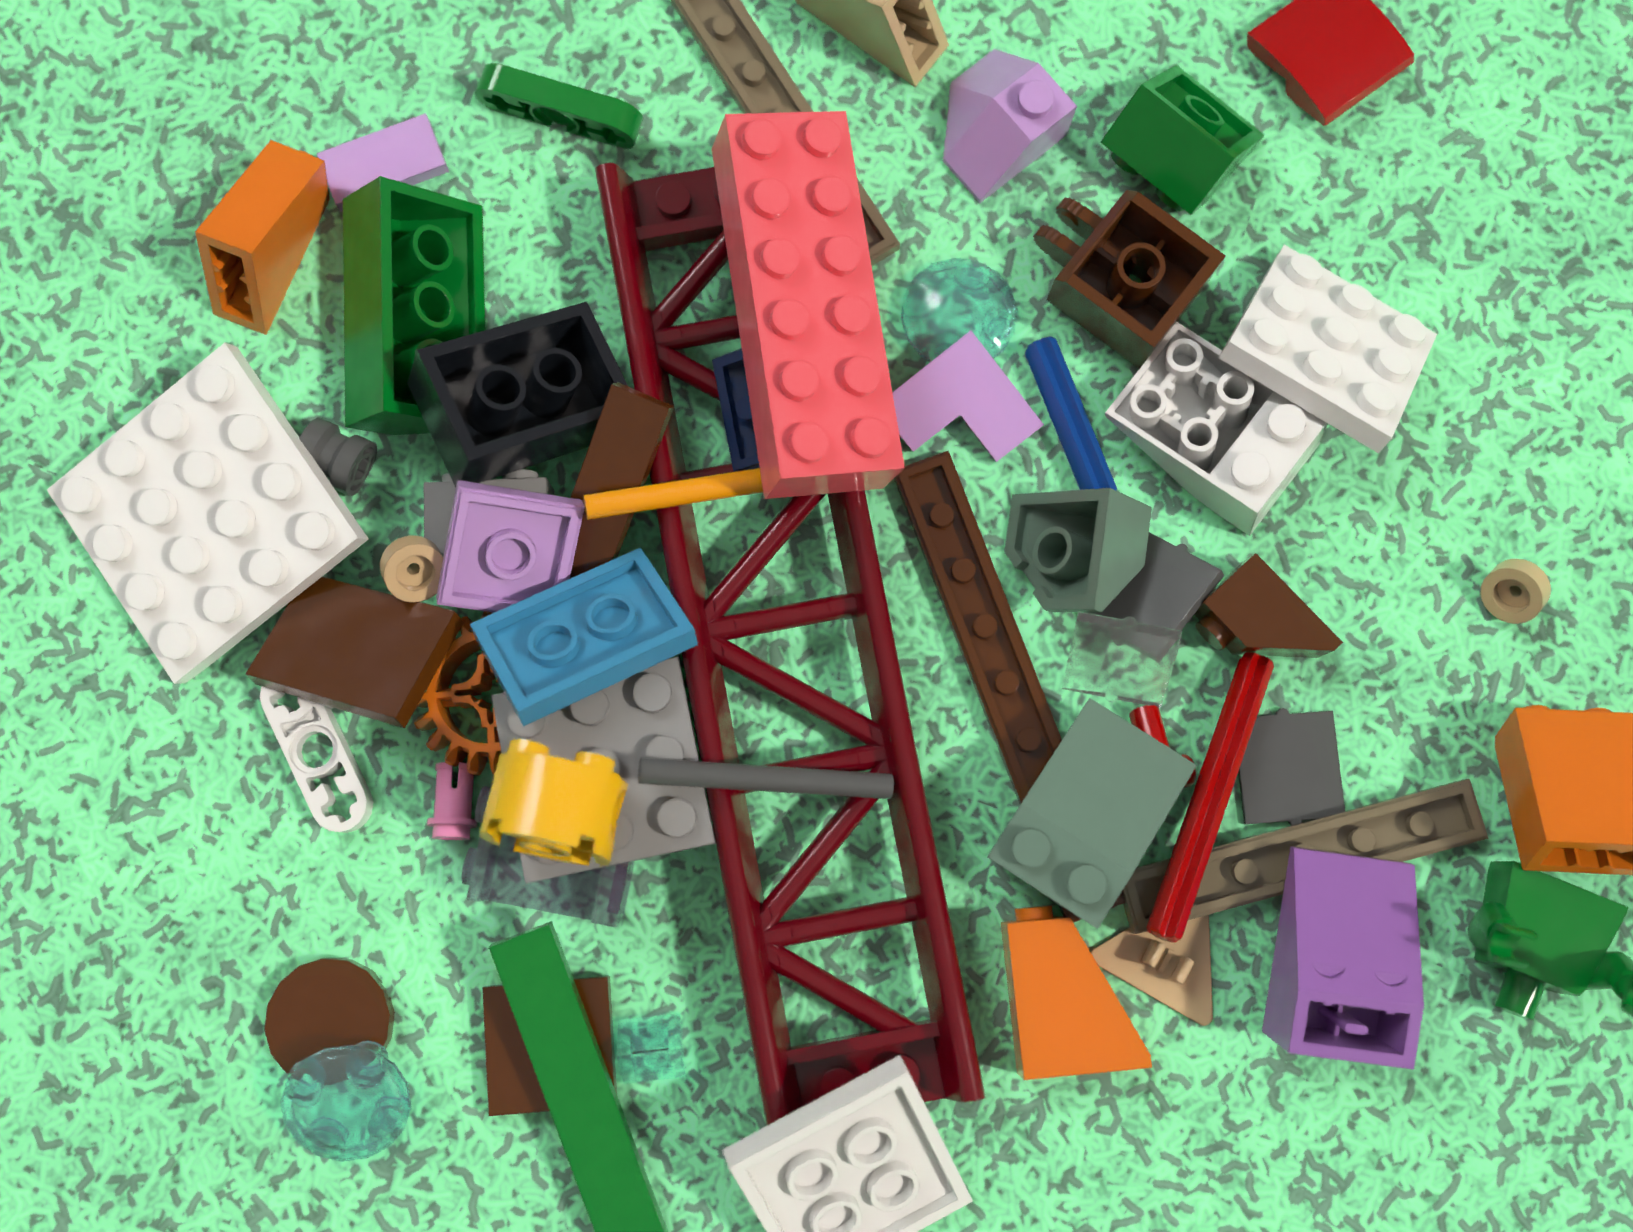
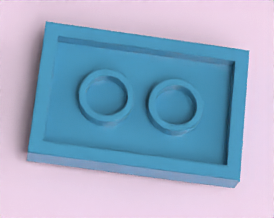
(583, 635)

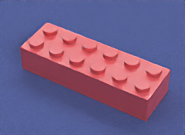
(806, 304)

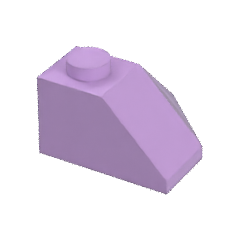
(1002, 120)

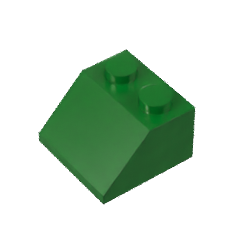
(1180, 139)

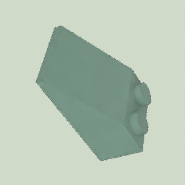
(1092, 813)

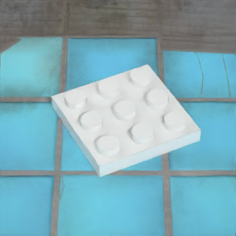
(1330, 348)
(851, 1161)

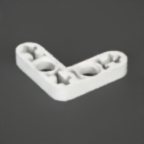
(292, 731)

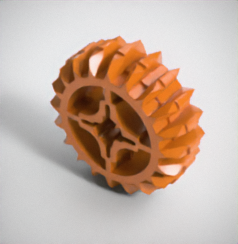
(441, 697)

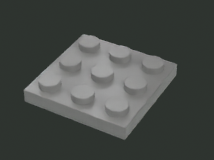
(625, 722)

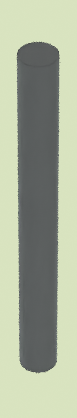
(765, 778)

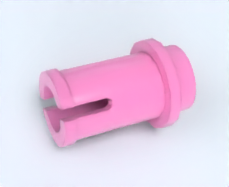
(452, 805)

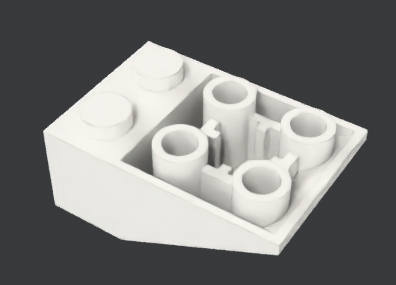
(1215, 428)

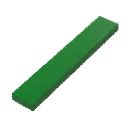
(576, 1082)

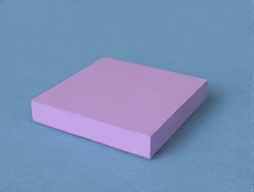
(506, 545)

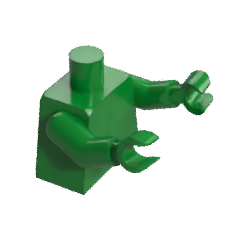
(1548, 939)

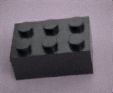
(515, 392)

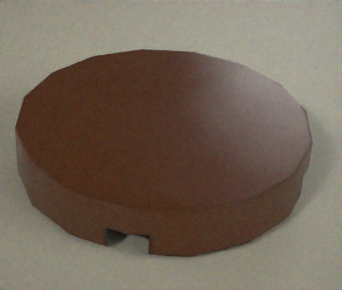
(327, 1007)

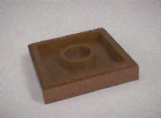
(510, 1074)

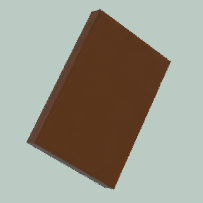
(356, 650)

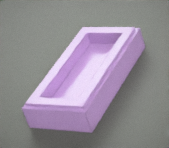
(399, 152)

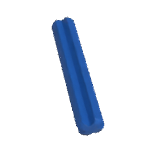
(1068, 415)

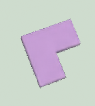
(967, 385)

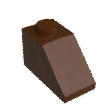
(1263, 616)

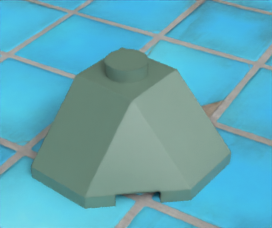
(1077, 545)

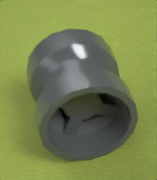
(341, 458)

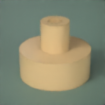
(411, 568)
(1515, 591)

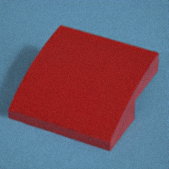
(1330, 53)

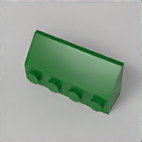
(407, 285)

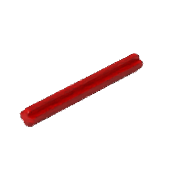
(1210, 798)

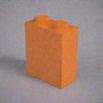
(1569, 788)

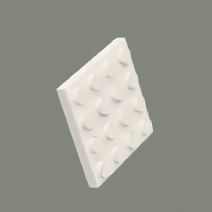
(206, 514)

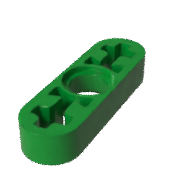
(551, 101)

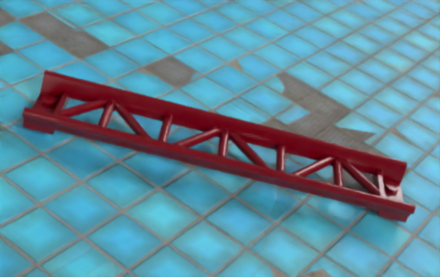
(937, 1050)

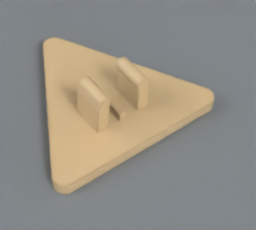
(1165, 970)

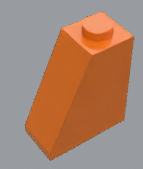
(261, 234)
(1062, 1003)

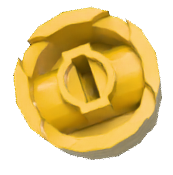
(555, 804)

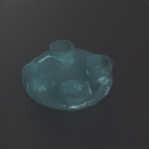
(951, 301)
(346, 1102)

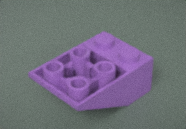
(1347, 960)

